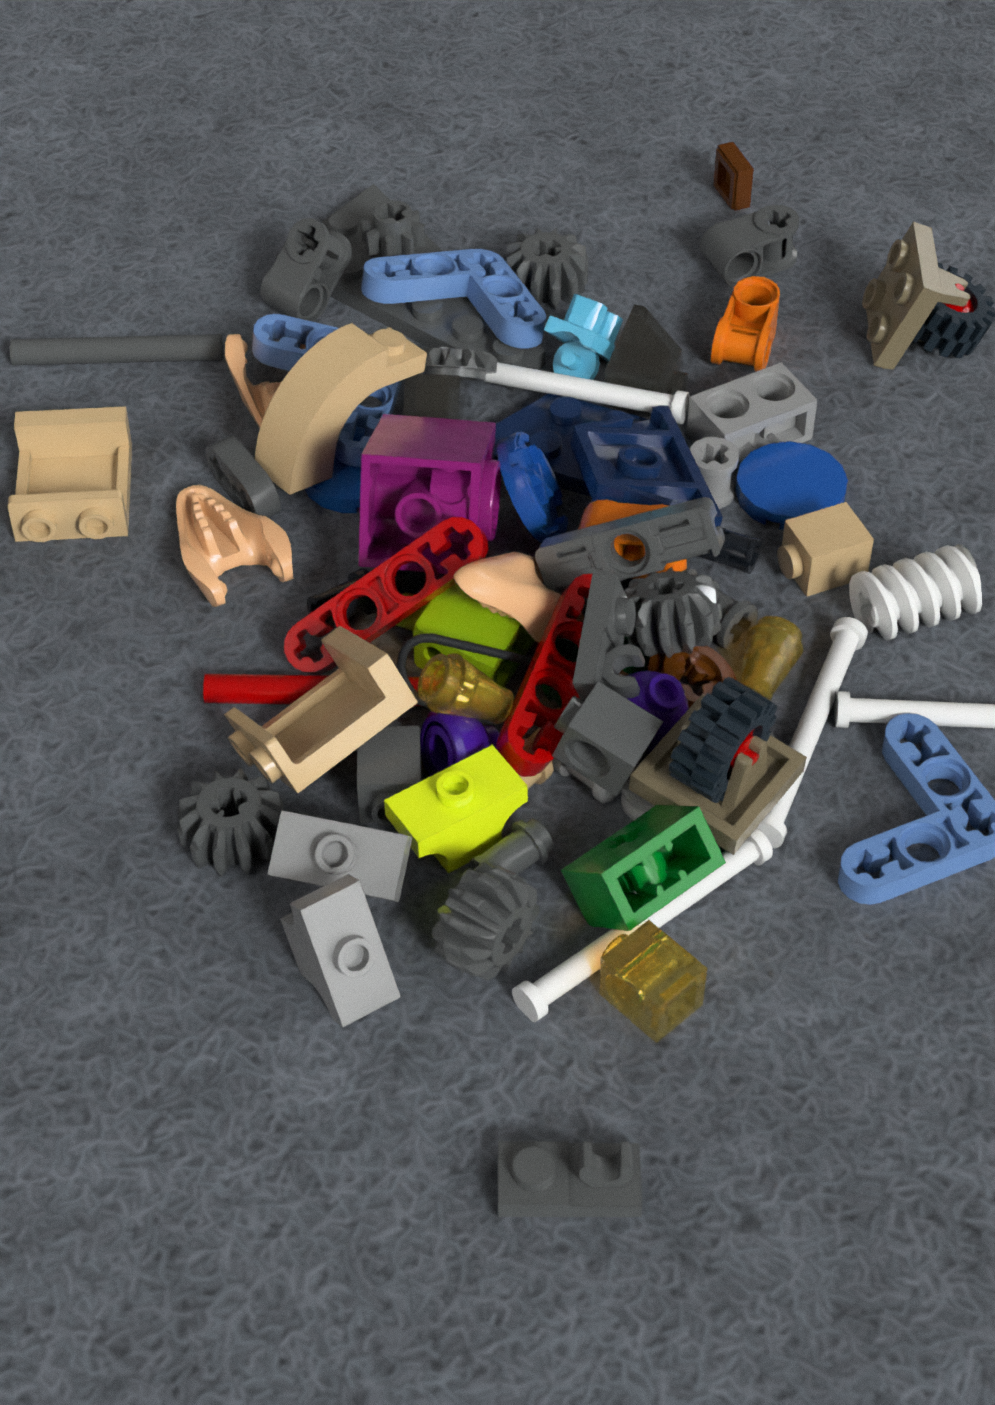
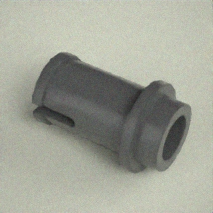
(520, 849)

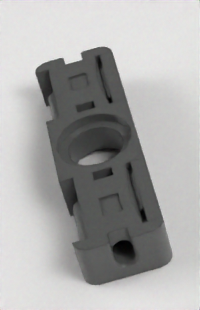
(667, 534)

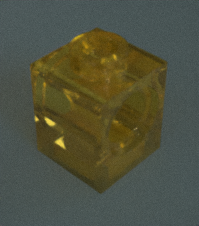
(651, 980)

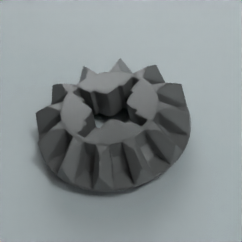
(460, 362)

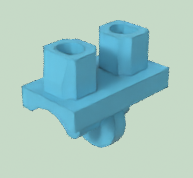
(586, 335)

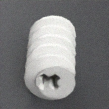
(916, 590)

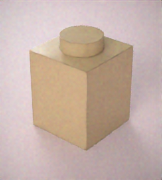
(824, 548)

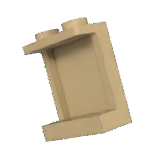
(72, 474)
(327, 719)

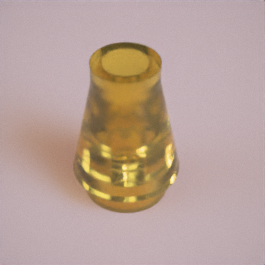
(770, 654)
(460, 689)

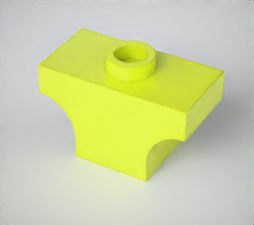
(459, 808)

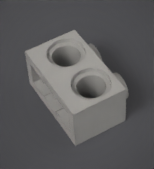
(754, 411)

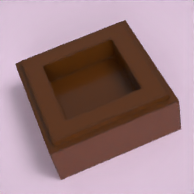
(733, 176)

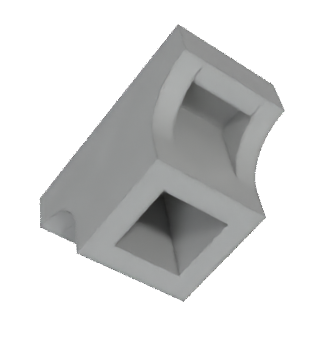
(325, 850)
(341, 950)

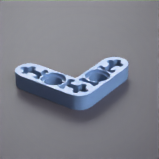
(467, 273)
(287, 352)
(941, 827)

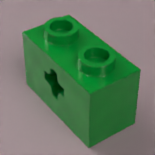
(643, 867)

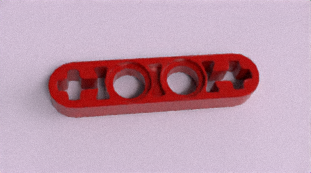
(381, 588)
(552, 670)

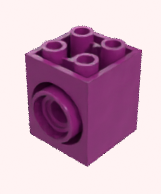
(420, 475)

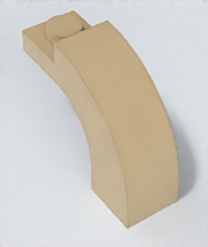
(320, 394)

